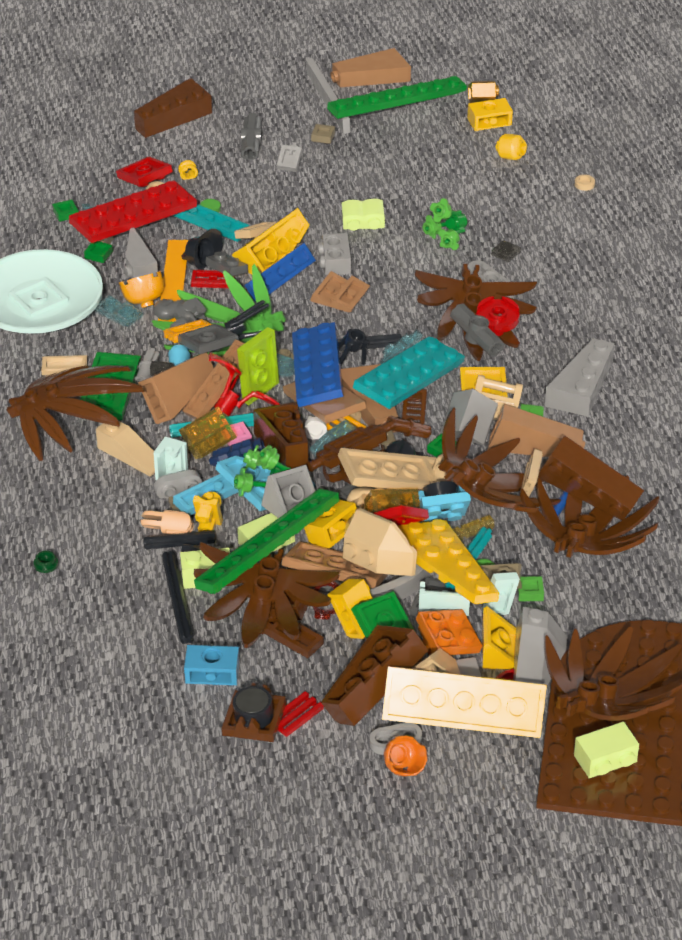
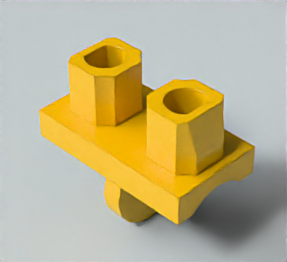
(208, 511)

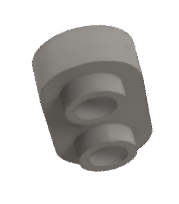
(175, 483)
(387, 733)

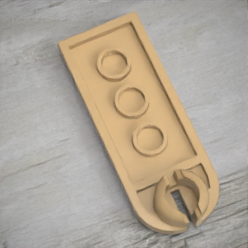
(390, 469)

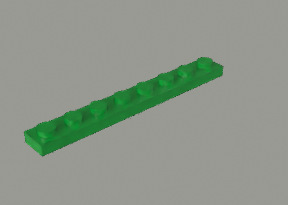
(396, 97)
(266, 541)

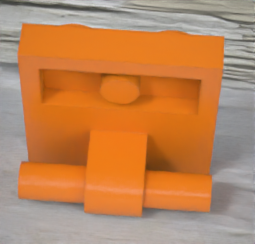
(448, 631)

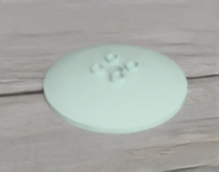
(63, 280)

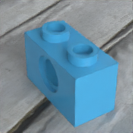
(211, 665)

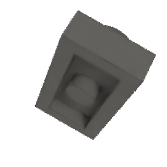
(222, 262)

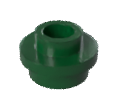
(45, 562)

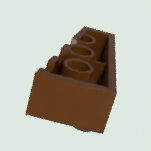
(173, 108)
(283, 430)
(590, 479)
(365, 677)

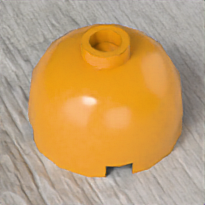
(143, 289)

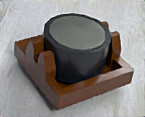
(254, 714)

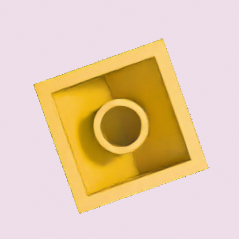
(497, 641)

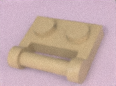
(500, 386)

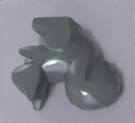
(182, 310)

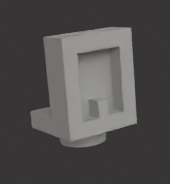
(290, 158)

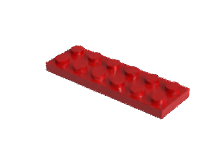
(132, 211)

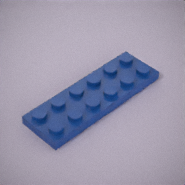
(317, 364)

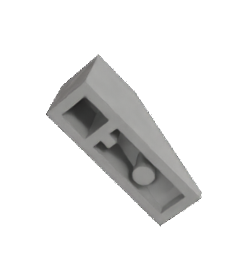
(138, 257)

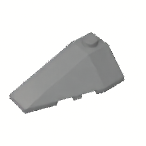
(529, 645)

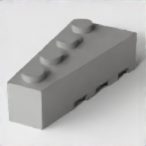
(581, 380)

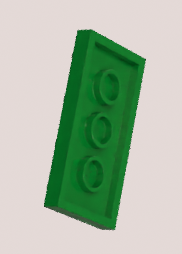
(114, 402)

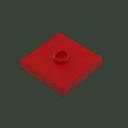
(404, 514)

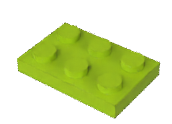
(258, 364)

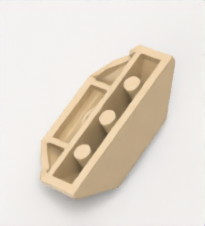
(378, 545)

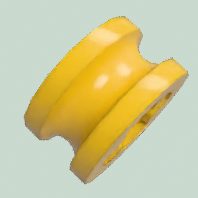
(183, 166)

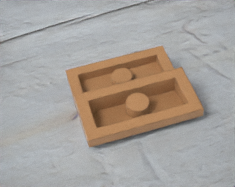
(340, 292)

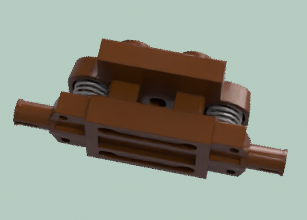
(360, 438)

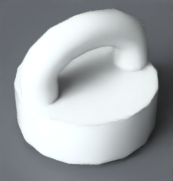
(314, 428)

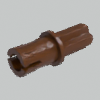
(410, 427)

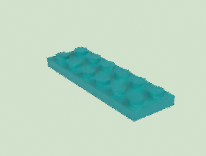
(408, 372)

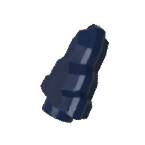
(236, 450)

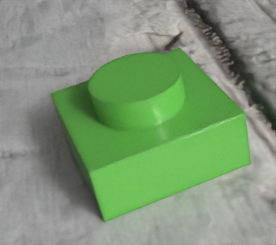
(531, 589)

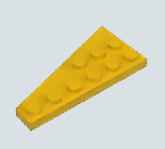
(446, 555)

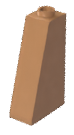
(372, 69)
(174, 387)
(374, 413)
(533, 431)

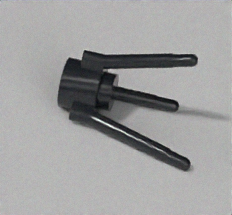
(237, 323)
(354, 341)

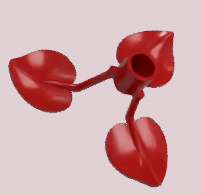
(228, 398)

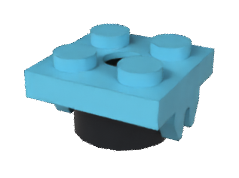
(444, 501)

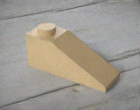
(126, 446)

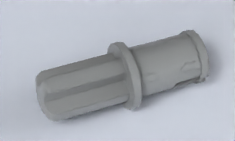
(144, 366)

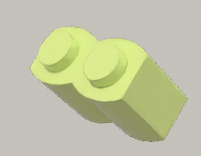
(363, 214)

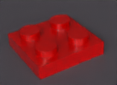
(144, 171)

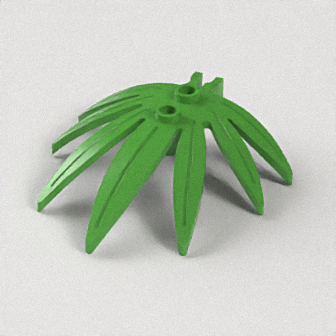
(223, 314)

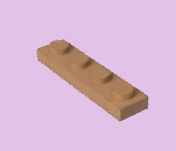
(213, 385)

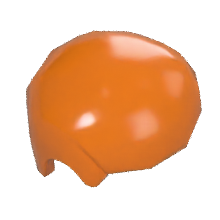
(405, 752)

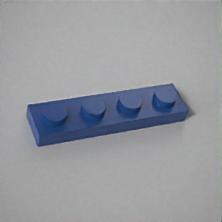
(284, 269)

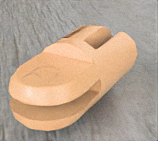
(168, 521)

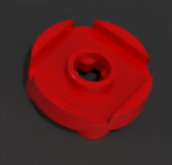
(504, 306)

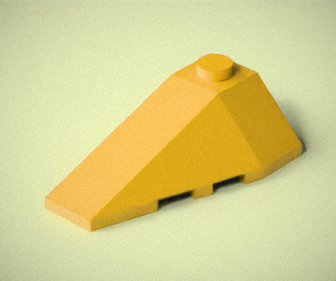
(273, 242)

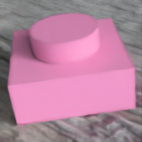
(241, 432)

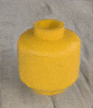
(511, 146)

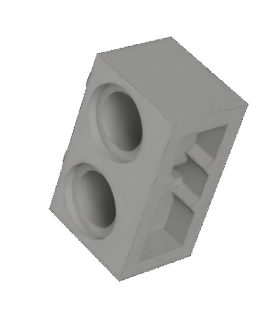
(335, 253)

